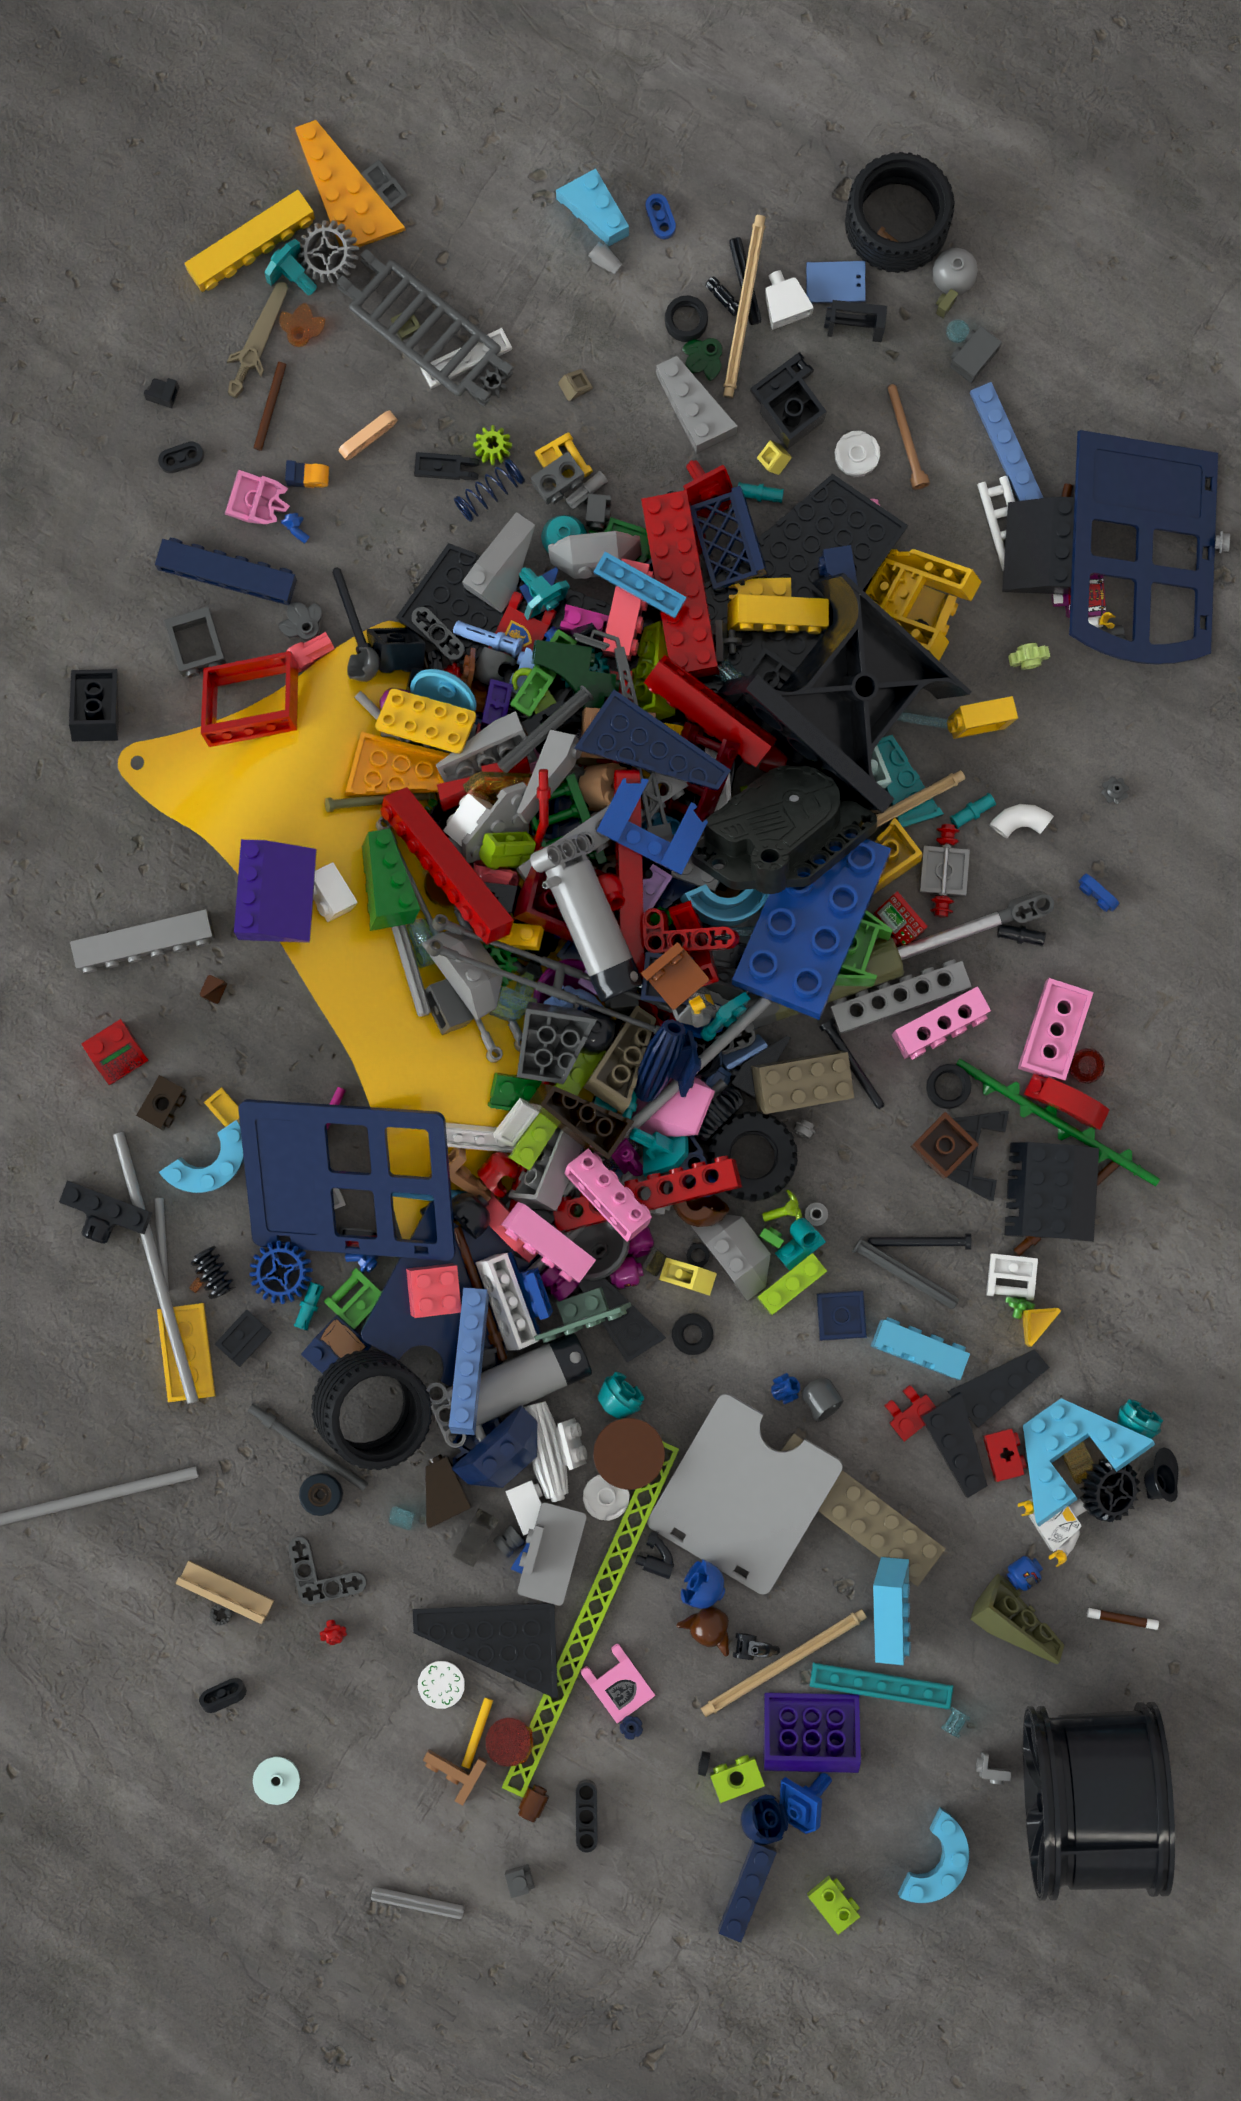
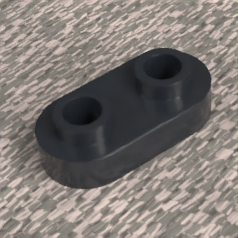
(181, 456)
(222, 1695)

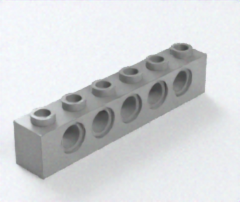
(958, 983)

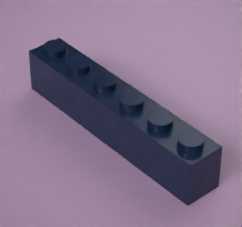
(225, 571)

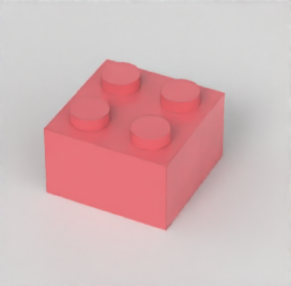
(433, 1290)

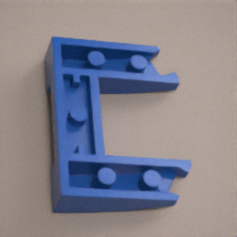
(619, 829)

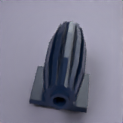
(668, 1057)

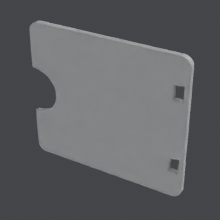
(743, 1497)

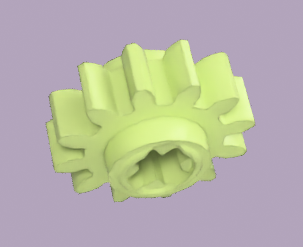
(1029, 656)

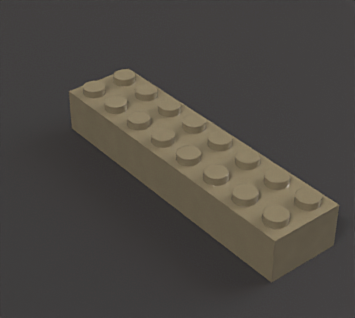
(876, 1523)

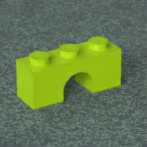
(791, 1284)

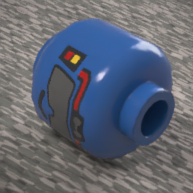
(1024, 1573)

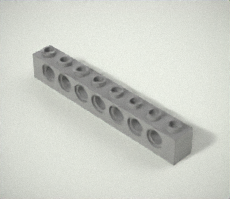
(598, 842)

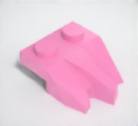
(256, 499)

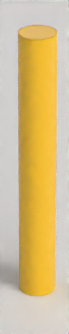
(477, 1732)

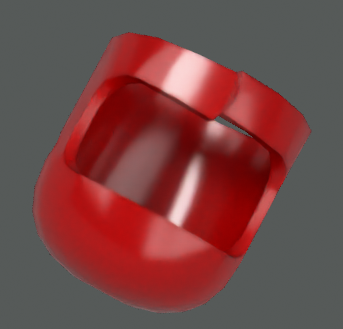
(496, 1167)

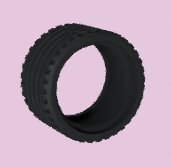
(909, 171)
(397, 1443)

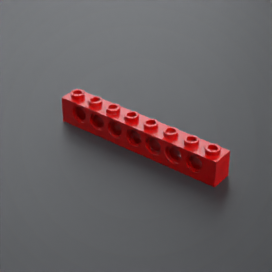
(727, 1180)

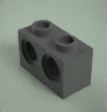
(553, 474)

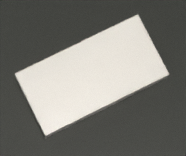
(515, 1123)

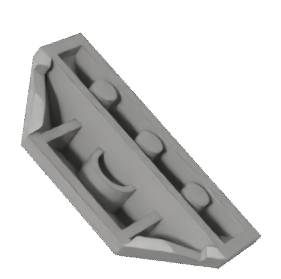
(581, 553)
(474, 985)
(738, 1253)

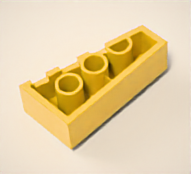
(778, 614)

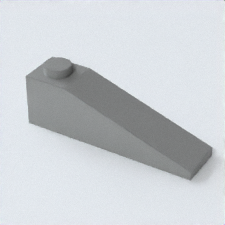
(558, 758)

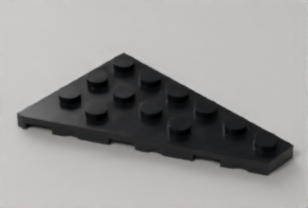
(504, 1638)

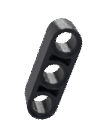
(586, 1827)

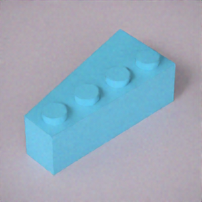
(920, 1349)

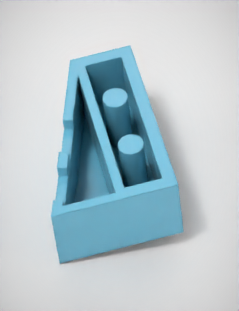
(595, 206)

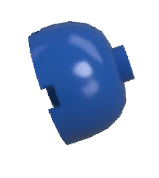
(704, 1585)

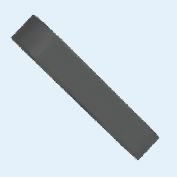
(422, 626)

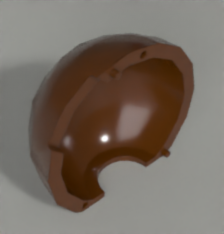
(702, 1211)

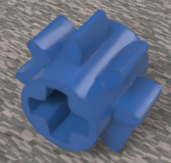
(785, 1388)

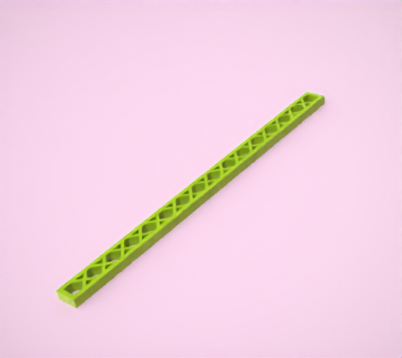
(580, 1619)

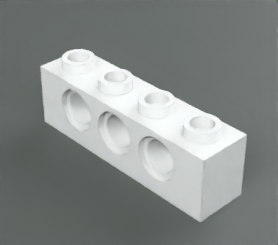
(507, 1301)

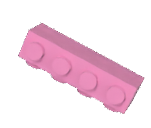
(608, 1194)
(548, 1242)

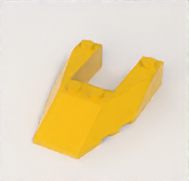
(901, 581)

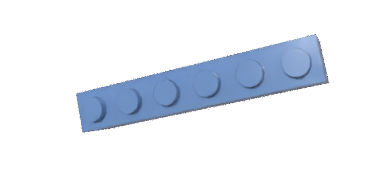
(469, 1361)

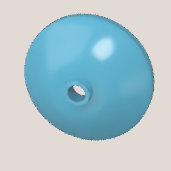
(444, 688)

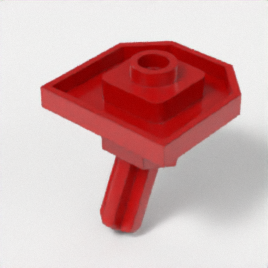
(707, 486)

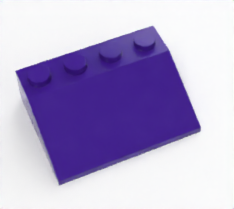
(274, 892)
(812, 1732)

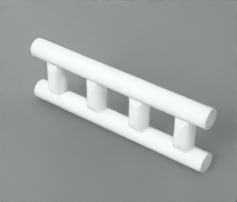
(993, 515)

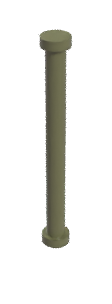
(331, 804)

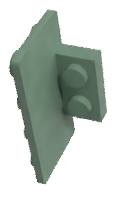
(585, 1308)

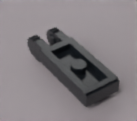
(444, 466)

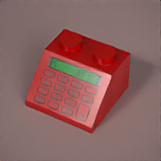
(115, 1052)

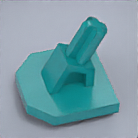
(284, 263)
(543, 593)
(660, 1151)

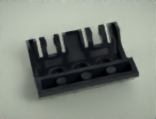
(1053, 1191)

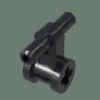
(748, 1647)

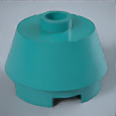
(559, 528)
(619, 1397)
(1139, 1419)

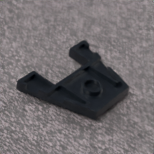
(964, 1171)

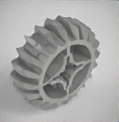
(327, 242)

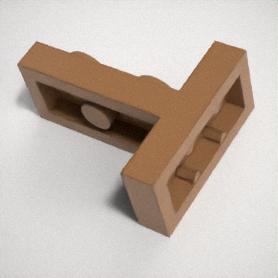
(463, 1177)
(455, 1773)

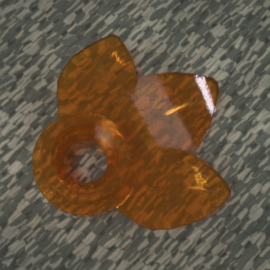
(301, 322)

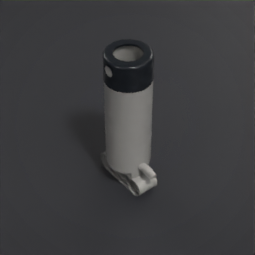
(588, 915)
(520, 1382)

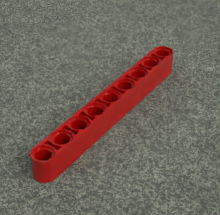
(631, 876)

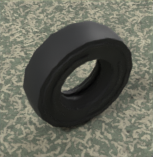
(678, 1332)

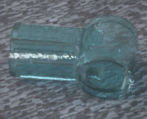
(419, 933)

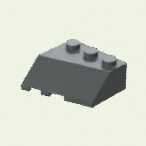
(552, 1041)

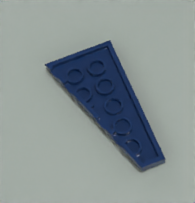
(640, 740)

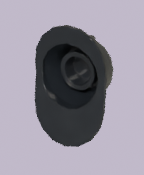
(1163, 1477)

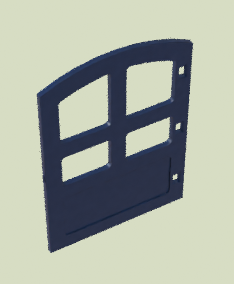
(1151, 490)

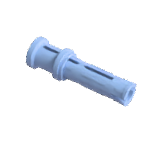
(497, 641)

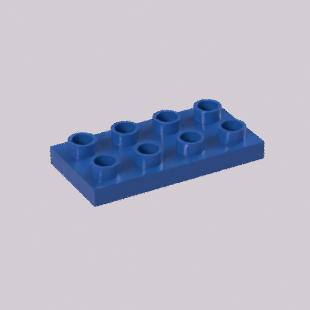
(809, 932)

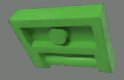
(360, 1304)

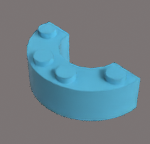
(724, 911)
(209, 1178)
(948, 1872)

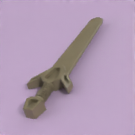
(253, 349)

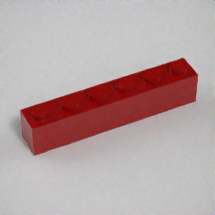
(709, 710)

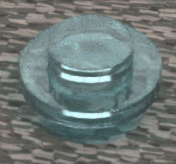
(957, 331)

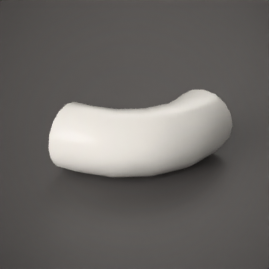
(1021, 816)

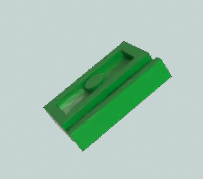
(509, 1088)

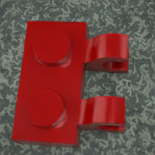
(909, 1421)

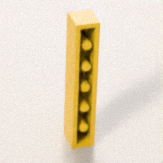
(250, 241)

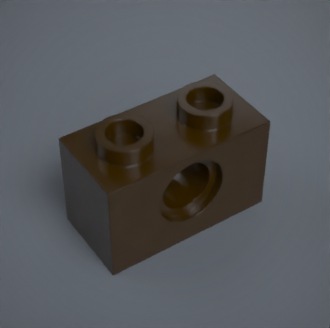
(162, 1089)

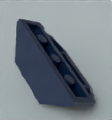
(501, 1452)

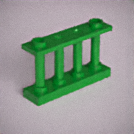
(577, 810)

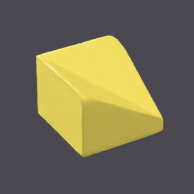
(774, 457)

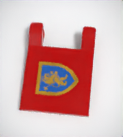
(517, 626)

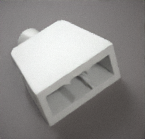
(786, 301)

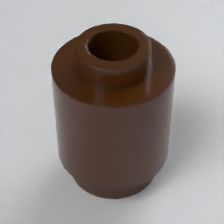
(533, 1803)

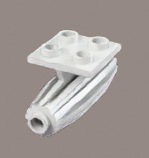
(555, 1450)

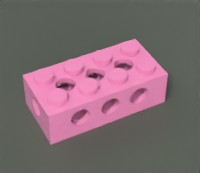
(970, 1002)
(1070, 1025)

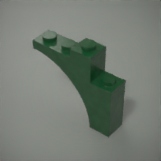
(573, 666)

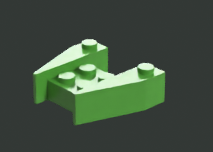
(855, 964)

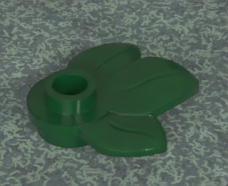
(701, 360)

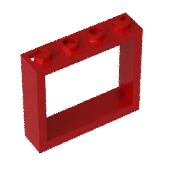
(253, 726)

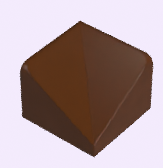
(213, 989)

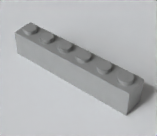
(142, 940)

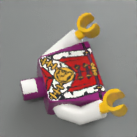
(1097, 608)

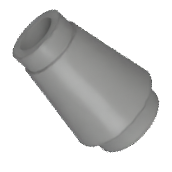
(605, 258)

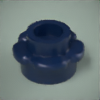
(628, 1721)

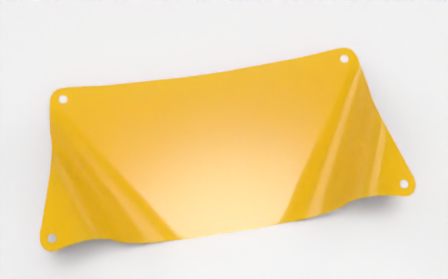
(278, 794)

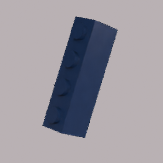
(747, 1891)

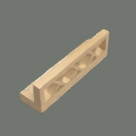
(225, 1592)

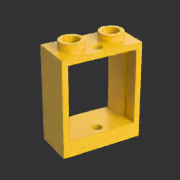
(982, 717)

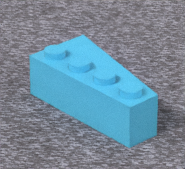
(892, 1611)

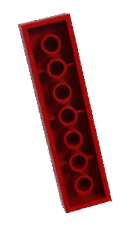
(679, 567)

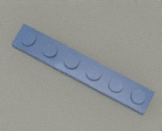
(1005, 443)

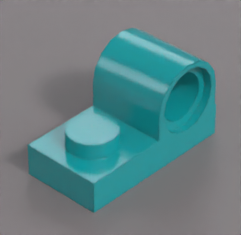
(804, 1242)

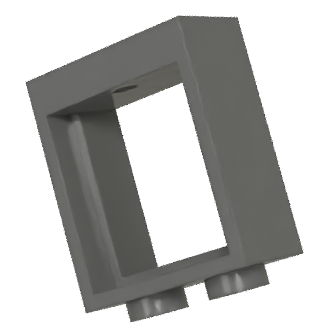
(189, 620)

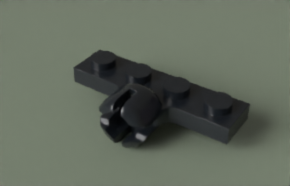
(103, 1212)

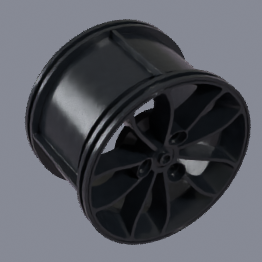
(1098, 1801)

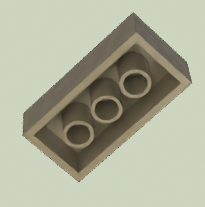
(802, 1082)

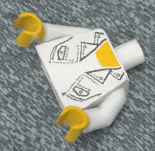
(1060, 1531)

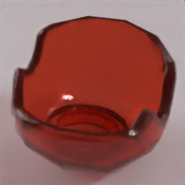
(1087, 1066)

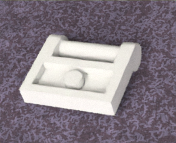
(1014, 1269)

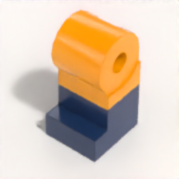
(306, 474)

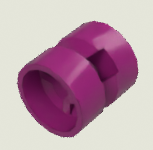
(559, 1286)

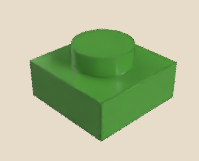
(772, 1237)

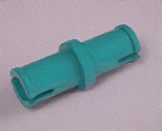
(761, 492)
(972, 810)
(308, 1306)

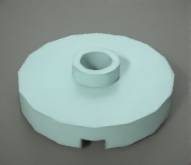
(288, 1776)

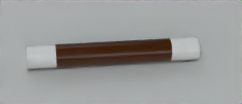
(1122, 1618)

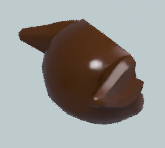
(708, 1628)

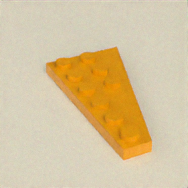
(390, 765)

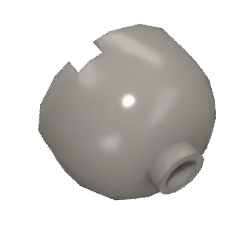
(955, 270)

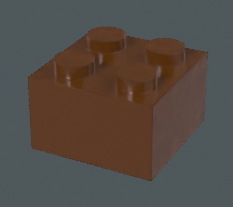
(944, 1145)

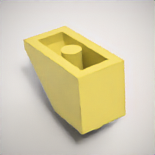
(688, 1276)

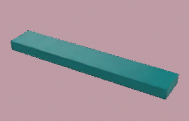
(881, 1685)

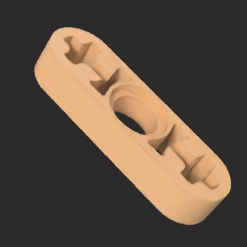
(368, 435)

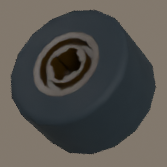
(329, 1494)

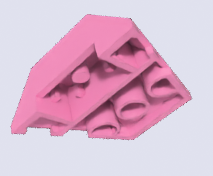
(679, 1114)

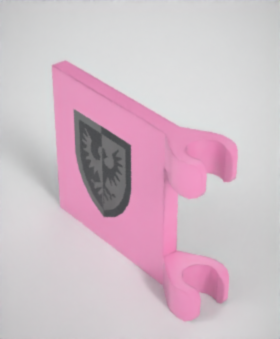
(620, 1688)

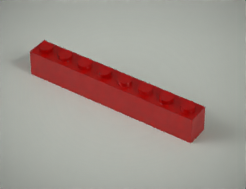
(446, 866)

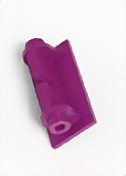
(627, 1158)

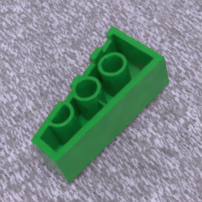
(387, 883)

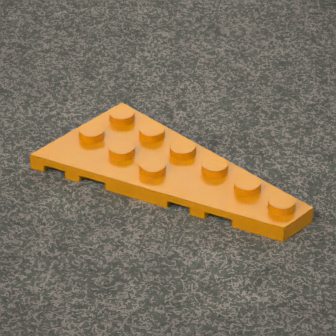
(344, 190)

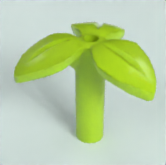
(791, 1208)

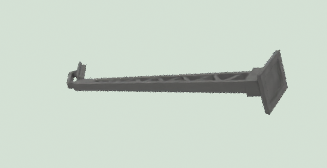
(663, 831)

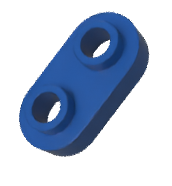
(661, 217)
(1091, 887)

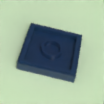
(841, 1315)

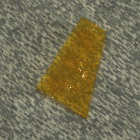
(489, 784)

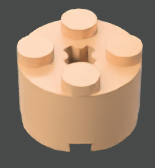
(598, 785)

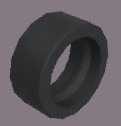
(684, 301)
(966, 1088)

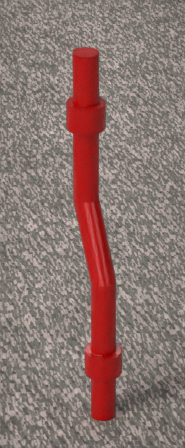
(543, 795)

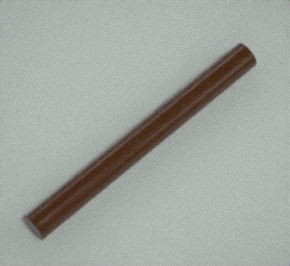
(269, 407)

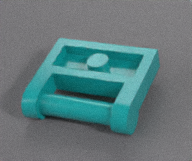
(726, 1016)

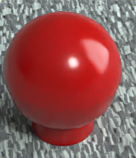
(613, 890)

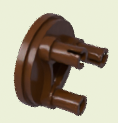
(629, 1453)

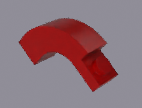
(685, 917)
(1067, 1099)

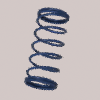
(510, 467)

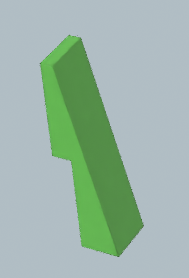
(537, 681)

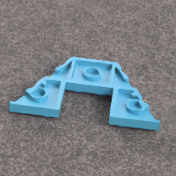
(1056, 1433)

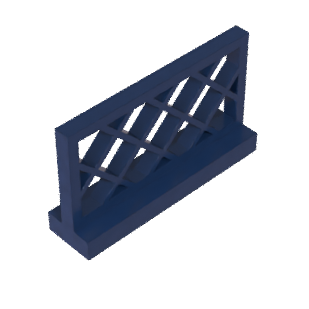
(748, 535)

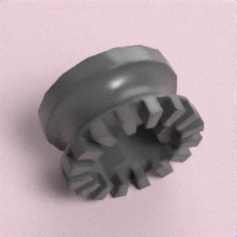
(223, 1621)

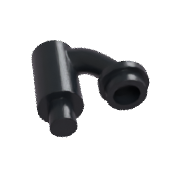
(654, 1565)

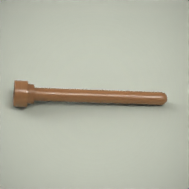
(919, 478)

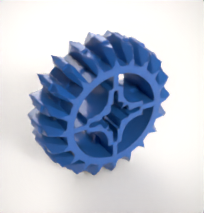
(288, 1291)

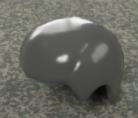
(363, 665)

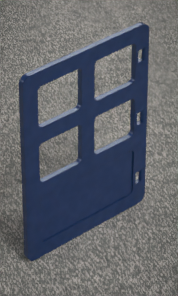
(294, 1184)

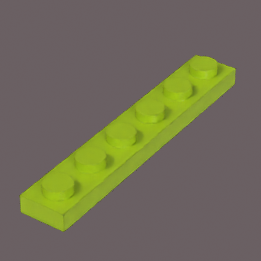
(541, 1129)

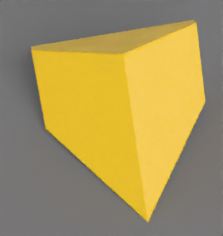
(1036, 1322)

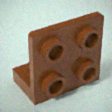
(478, 689)
(675, 976)

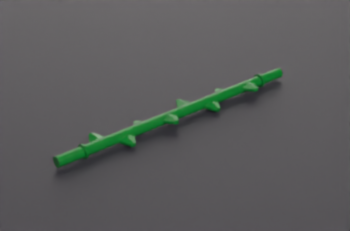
(1050, 1115)

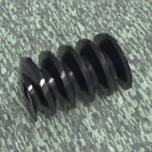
(212, 1273)

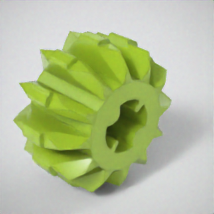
(490, 437)

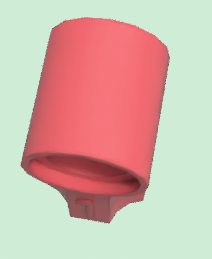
(311, 651)
(498, 876)

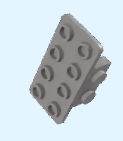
(551, 1553)

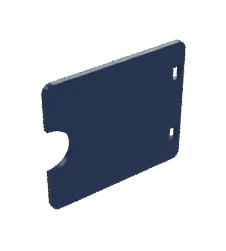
(390, 1321)

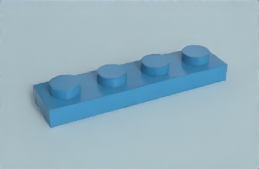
(640, 585)

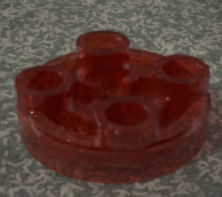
(509, 1742)

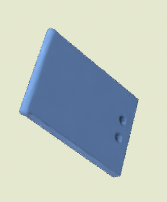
(835, 281)

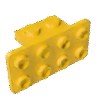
(425, 721)

